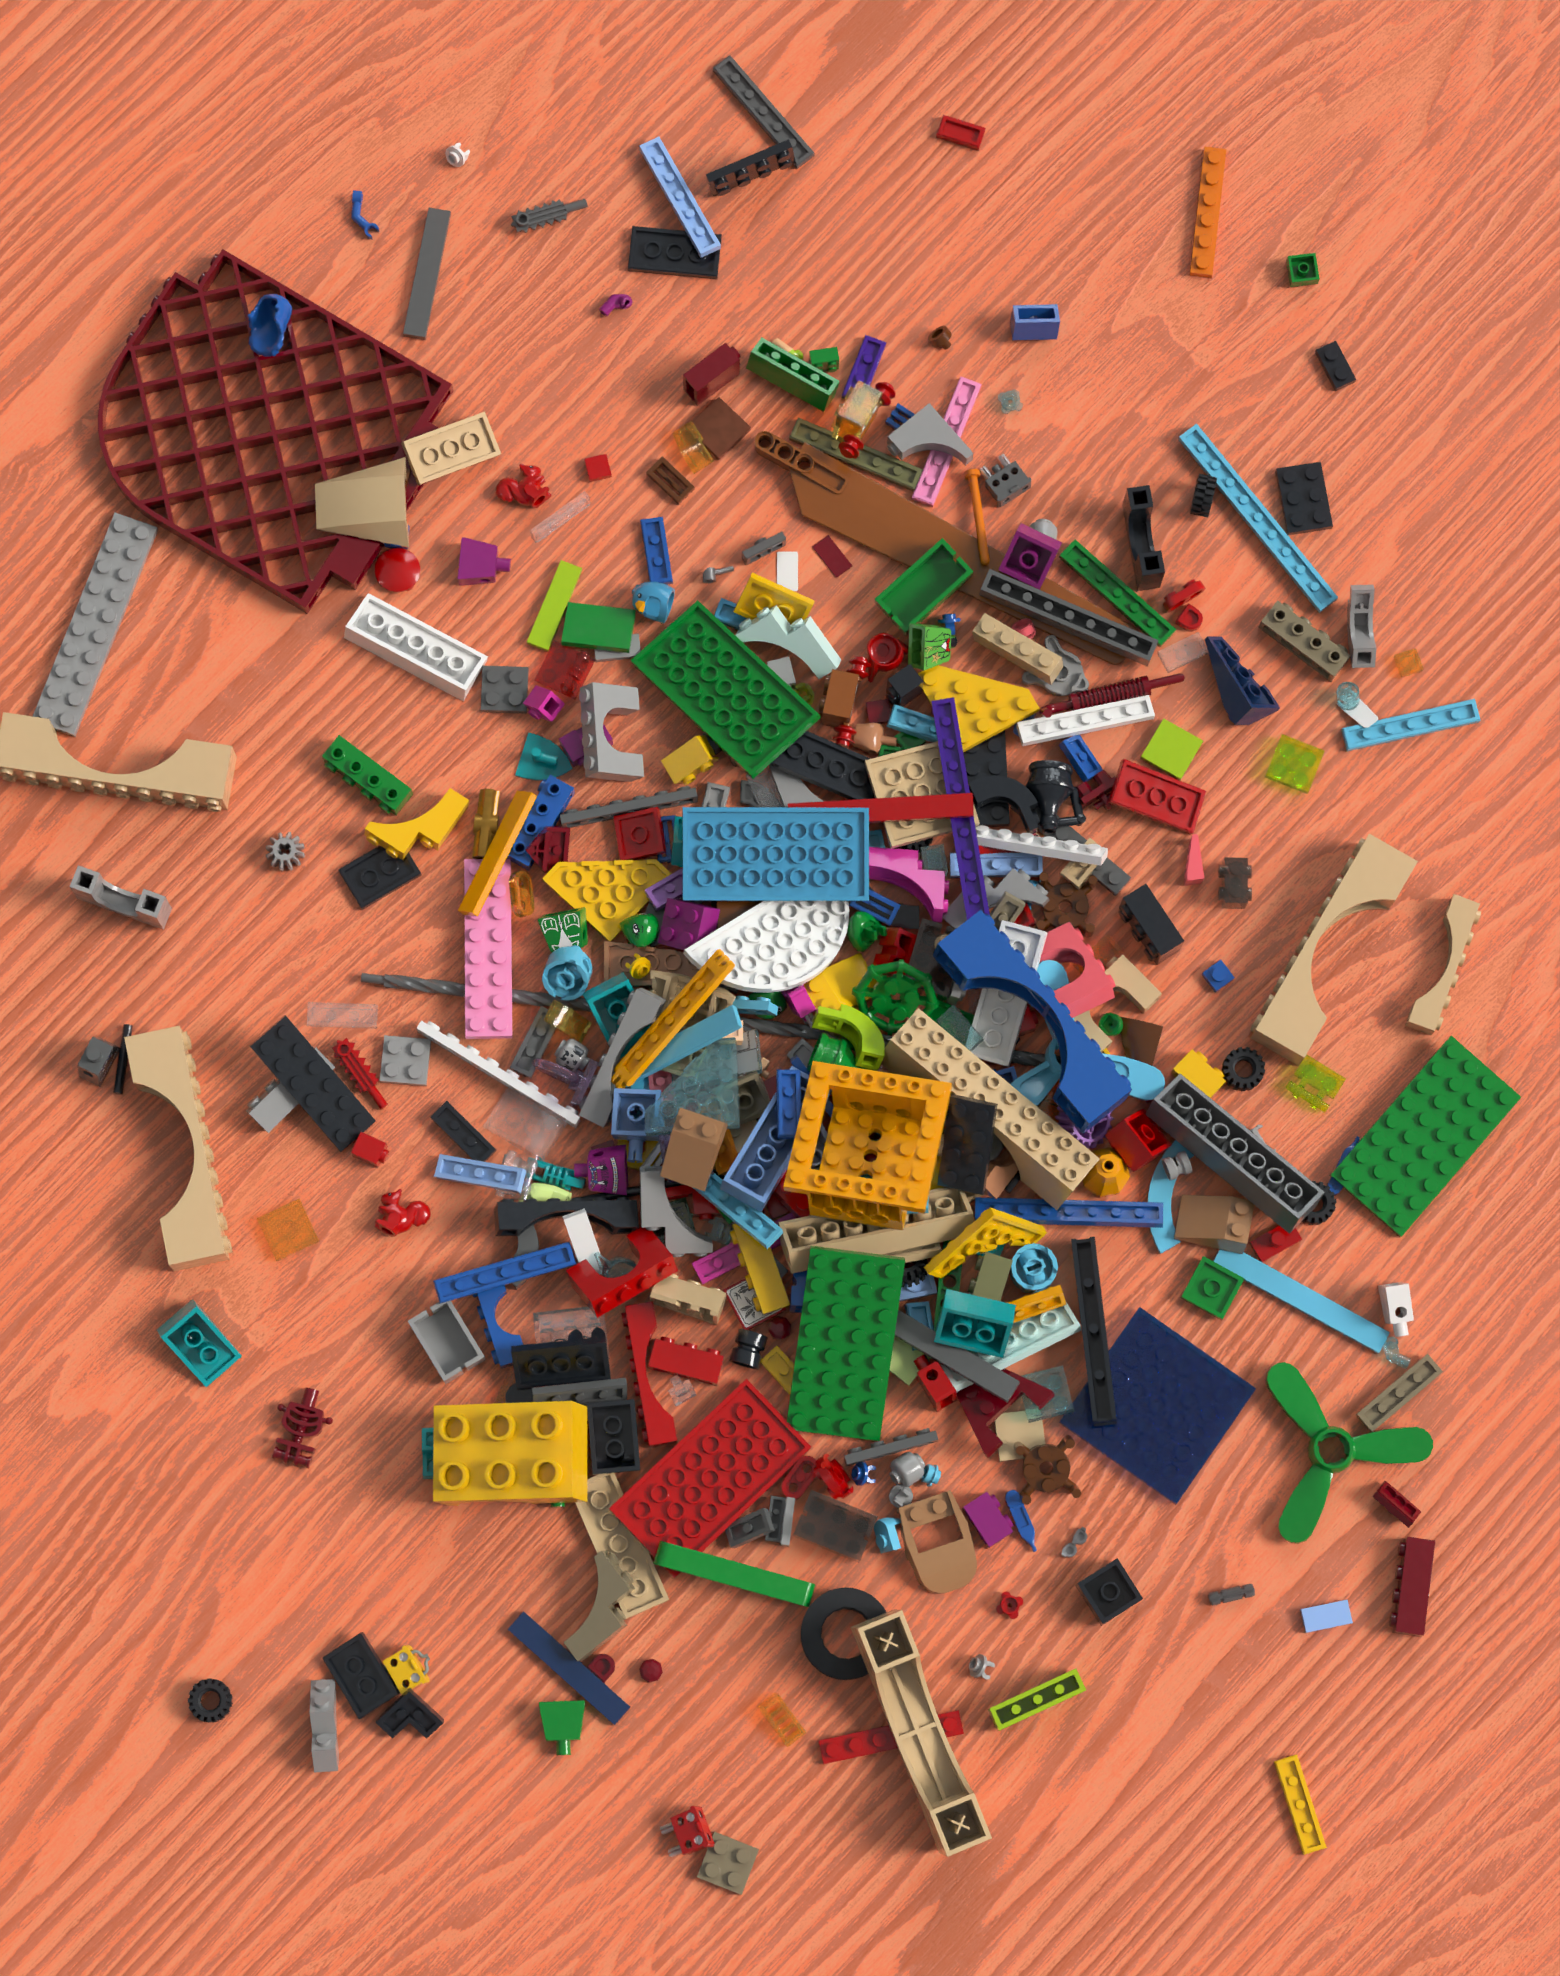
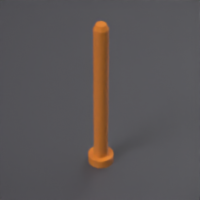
(973, 475)

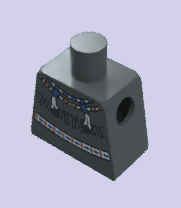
(97, 1060)

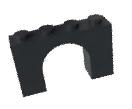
(1146, 561)

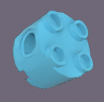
(567, 973)
(1033, 1268)

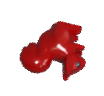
(526, 491)
(400, 1219)

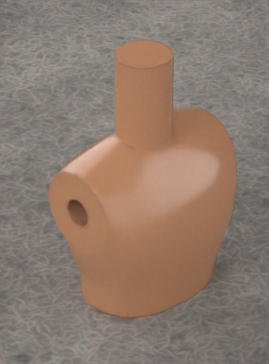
(871, 737)

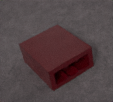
(711, 373)

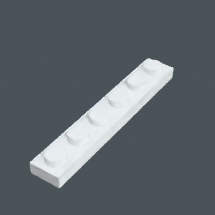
(1085, 720)
(1041, 846)

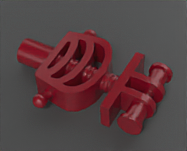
(307, 1405)

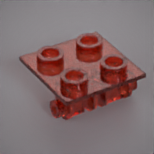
(565, 670)

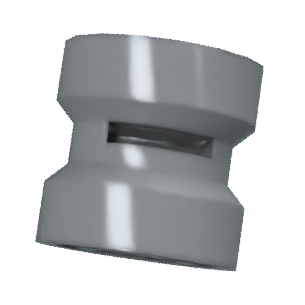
(1177, 1165)

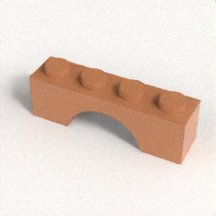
(1000, 1173)

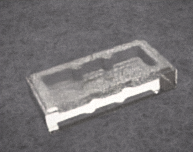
(1183, 652)

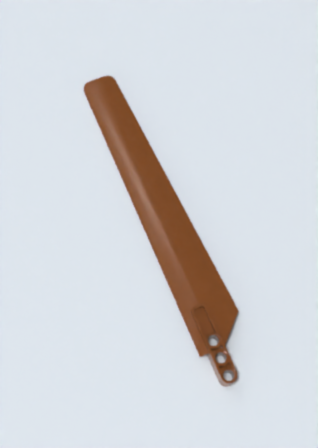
(900, 529)

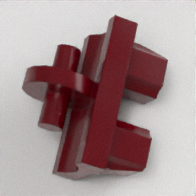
(1088, 796)

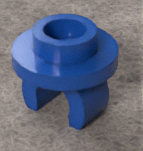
(949, 620)
(860, 1473)

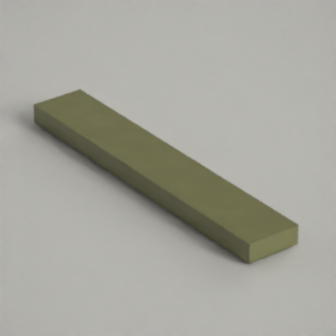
(868, 459)

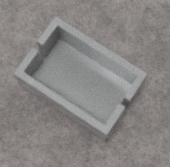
(447, 1341)

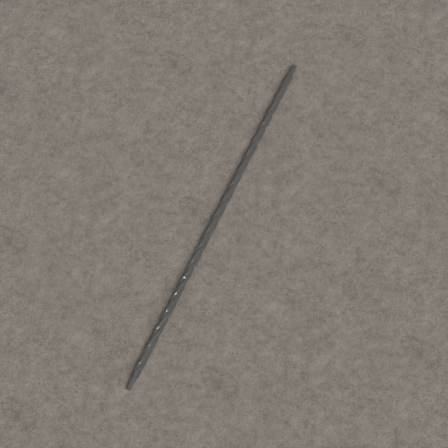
(580, 1004)

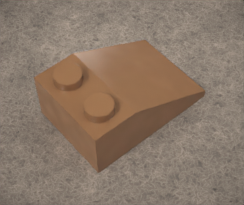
(693, 1149)
(1215, 1221)

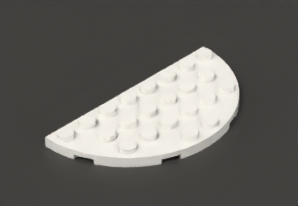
(777, 944)

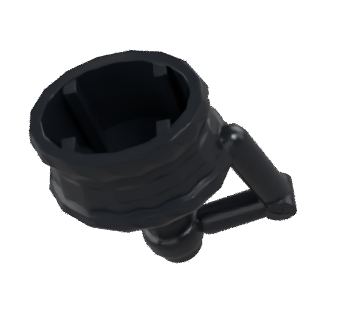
(1051, 786)

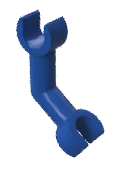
(357, 199)

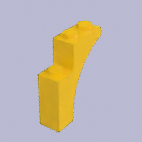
(430, 828)

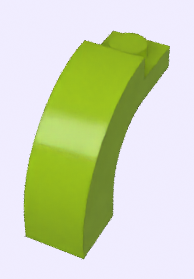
(857, 1029)

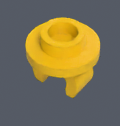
(639, 967)

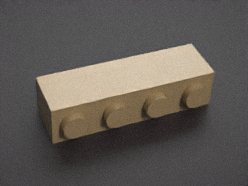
(1017, 648)

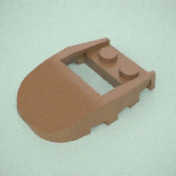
(944, 1566)

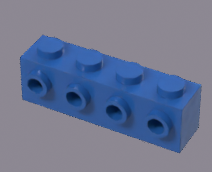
(546, 811)

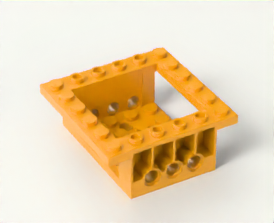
(900, 1108)

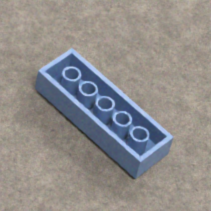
(762, 1158)

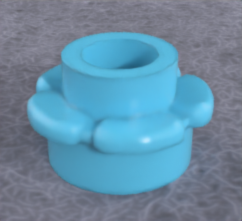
(931, 1475)

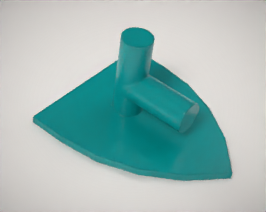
(541, 759)

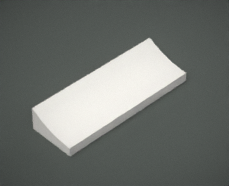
(415, 646)

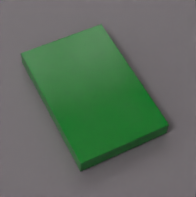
(598, 627)

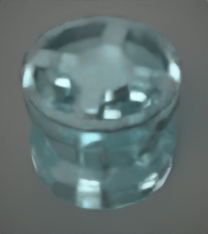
(1347, 690)

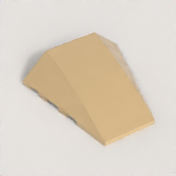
(366, 504)
(668, 987)

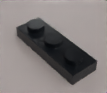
(463, 1133)

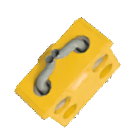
(408, 1668)

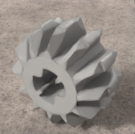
(284, 859)

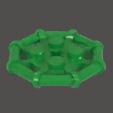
(899, 984)

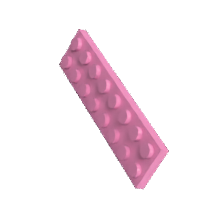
(489, 960)

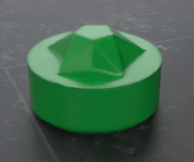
(1111, 1024)

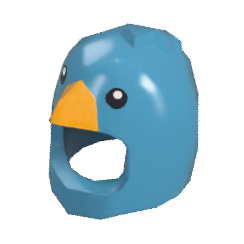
(653, 600)

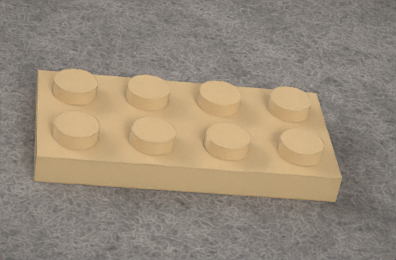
(451, 448)

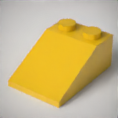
(836, 983)

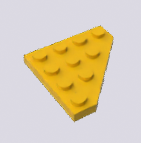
(981, 703)
(606, 889)

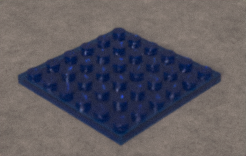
(1168, 1406)

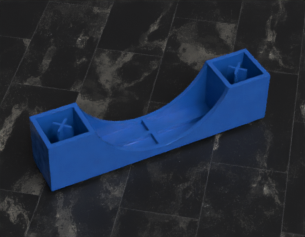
(983, 958)

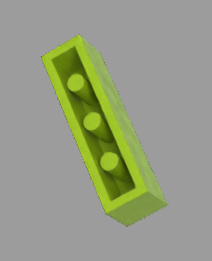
(1036, 1699)

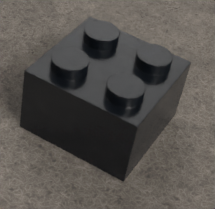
(1109, 1591)

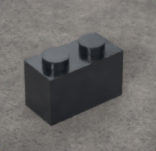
(904, 686)

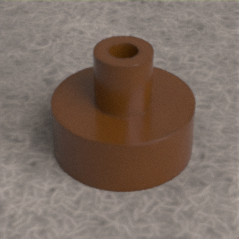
(940, 337)

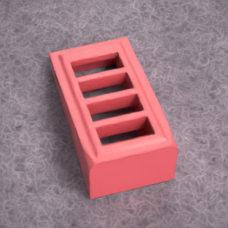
(1194, 868)

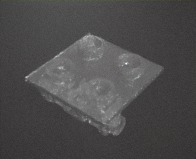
(524, 1161)

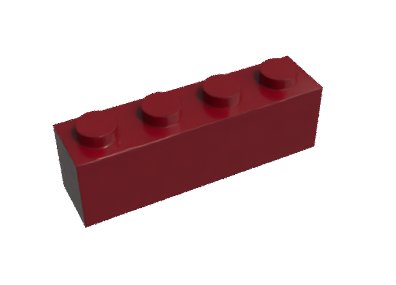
(1413, 1586)

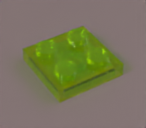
(1294, 764)

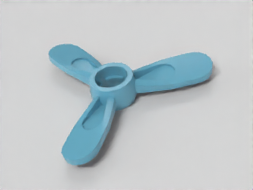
(1037, 1083)

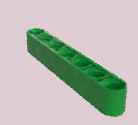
(734, 1574)

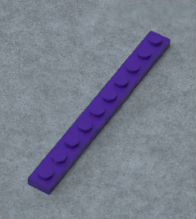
(963, 828)

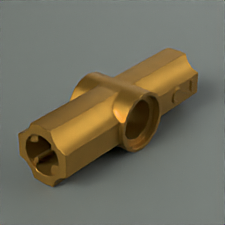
(485, 821)

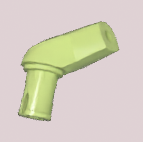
(546, 1191)

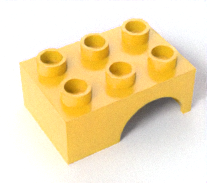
(510, 1453)

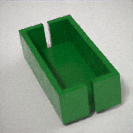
(924, 586)

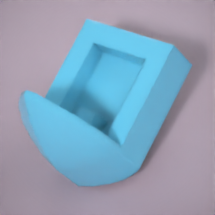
(886, 1534)

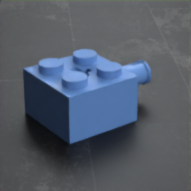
(624, 1125)

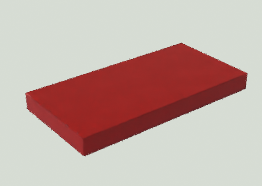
(1157, 796)

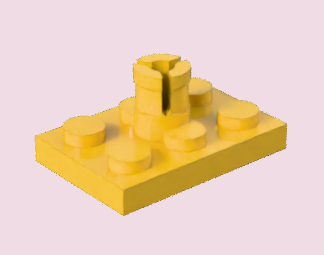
(764, 593)

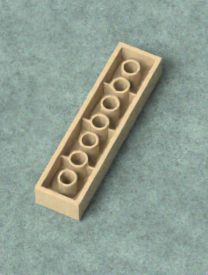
(946, 1219)

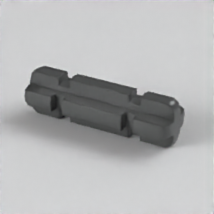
(1231, 1594)

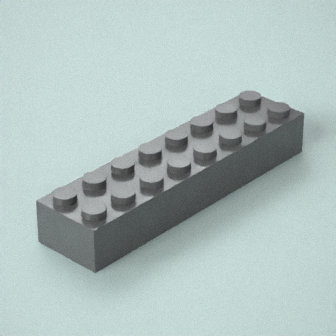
(1234, 1153)

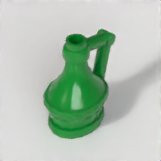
(833, 1052)

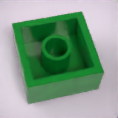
(1302, 270)
(825, 359)

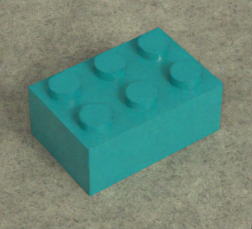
(974, 1323)

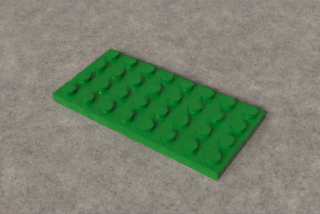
(725, 689)
(1425, 1136)
(845, 1343)

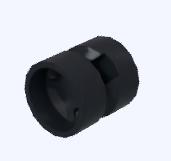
(748, 1349)

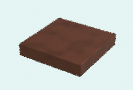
(720, 428)

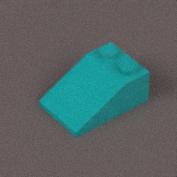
(607, 1004)
(198, 1343)

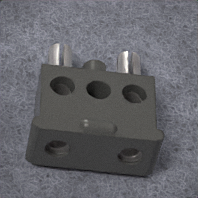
(1008, 489)

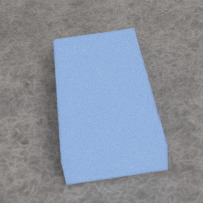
(1326, 1616)

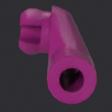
(615, 301)

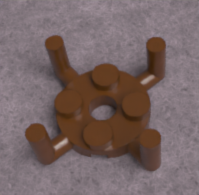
(1070, 894)
(1051, 1481)

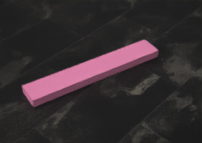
(938, 461)

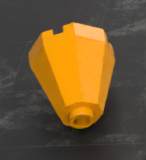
(1104, 1181)

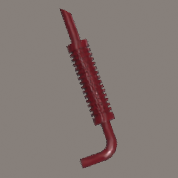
(1110, 693)

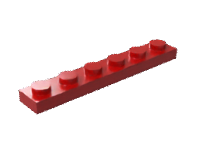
(877, 1740)

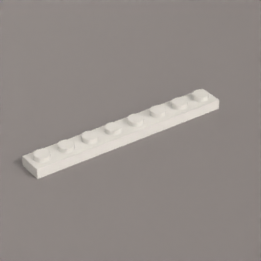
(490, 1067)

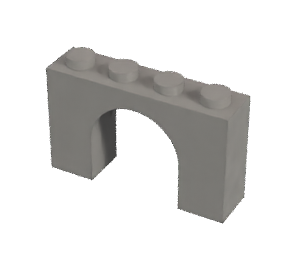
(600, 757)
(147, 907)

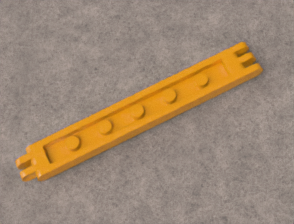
(672, 1019)

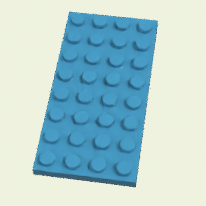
(775, 854)

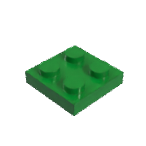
(1212, 1288)

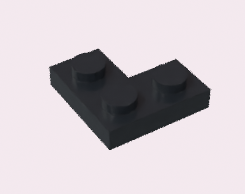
(409, 1709)

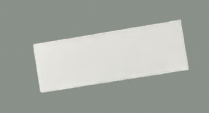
(582, 1237)

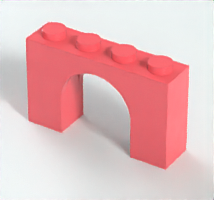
(1093, 985)

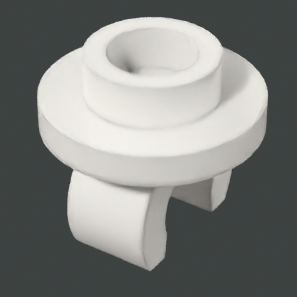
(456, 156)

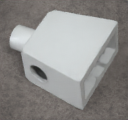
(1392, 1297)

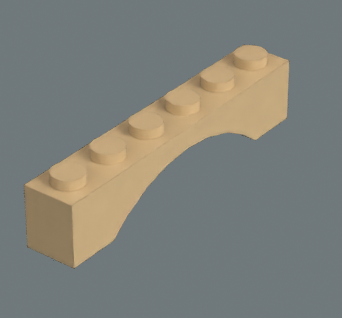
(1458, 922)

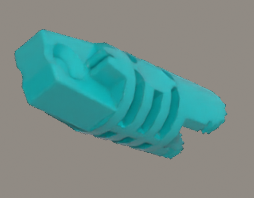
(558, 1176)

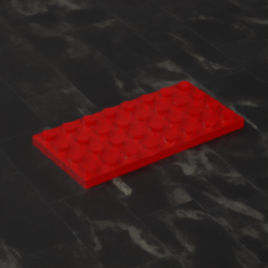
(711, 1474)

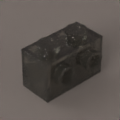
(1234, 887)

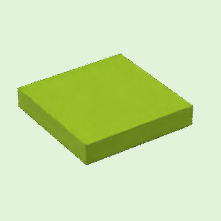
(1171, 749)

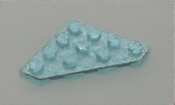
(704, 1087)

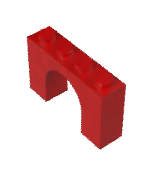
(606, 1293)

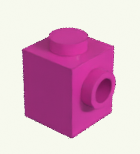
(543, 704)

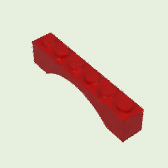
(659, 1423)

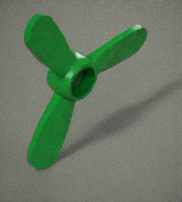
(1310, 1495)

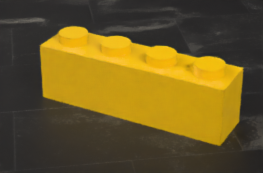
(762, 1272)

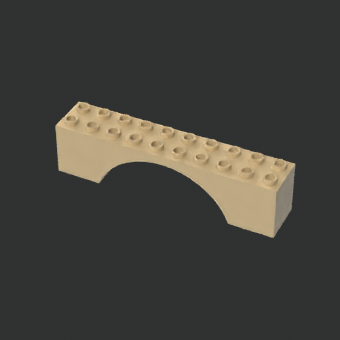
(193, 775)
(1368, 883)
(1044, 1152)
(194, 1226)
(911, 1715)

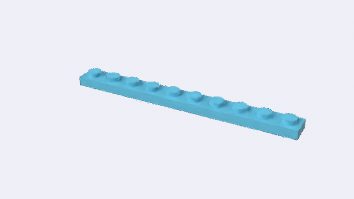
(1258, 518)

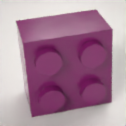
(1030, 556)
(686, 923)

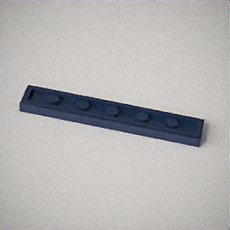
(569, 1668)

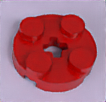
(834, 1477)

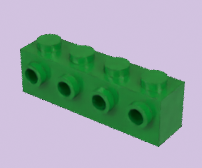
(792, 374)
(367, 775)

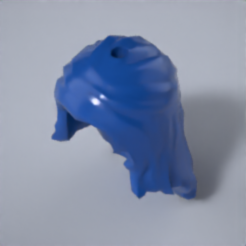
(269, 324)

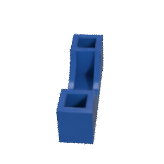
(501, 1340)

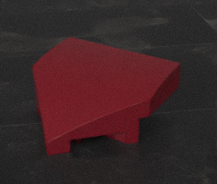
(550, 847)

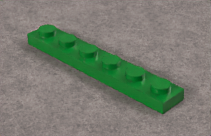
(1117, 592)

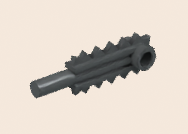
(546, 214)

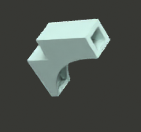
(800, 638)

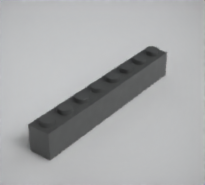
(1068, 617)

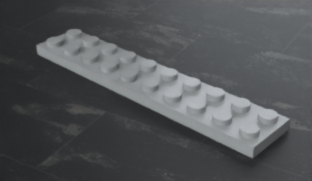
(95, 623)

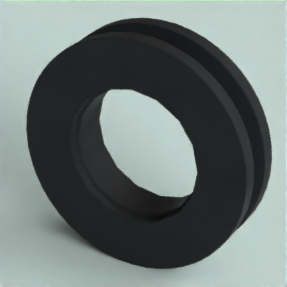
(812, 1629)

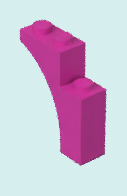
(905, 870)

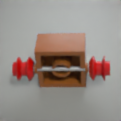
(840, 698)

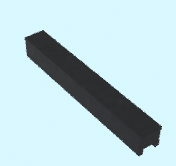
(1094, 1332)

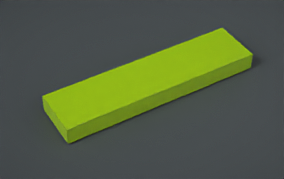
(554, 605)

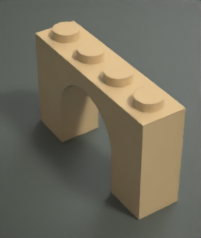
(1131, 984)

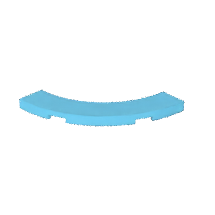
(1161, 1191)

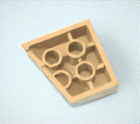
(689, 1298)

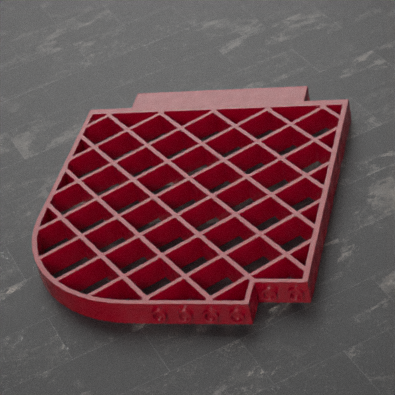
(351, 554)

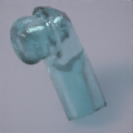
(1392, 1353)

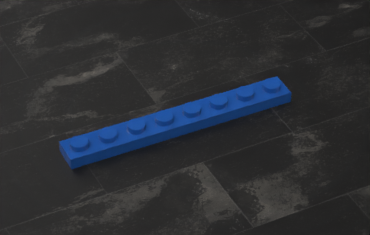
(1078, 1212)

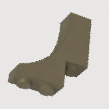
(603, 1619)

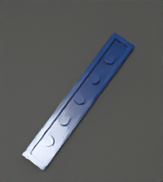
(504, 1272)

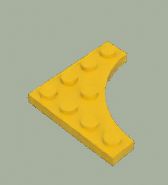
(982, 1236)

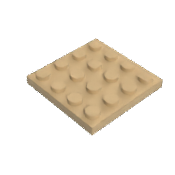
(907, 774)

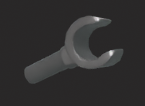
(709, 573)

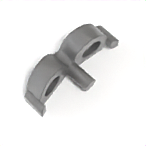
(1079, 1538)

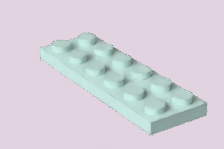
(1026, 1339)

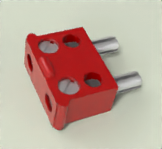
(693, 1830)

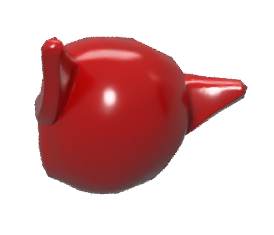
(884, 654)

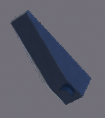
(1239, 692)

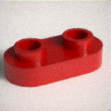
(1190, 591)
(799, 1477)

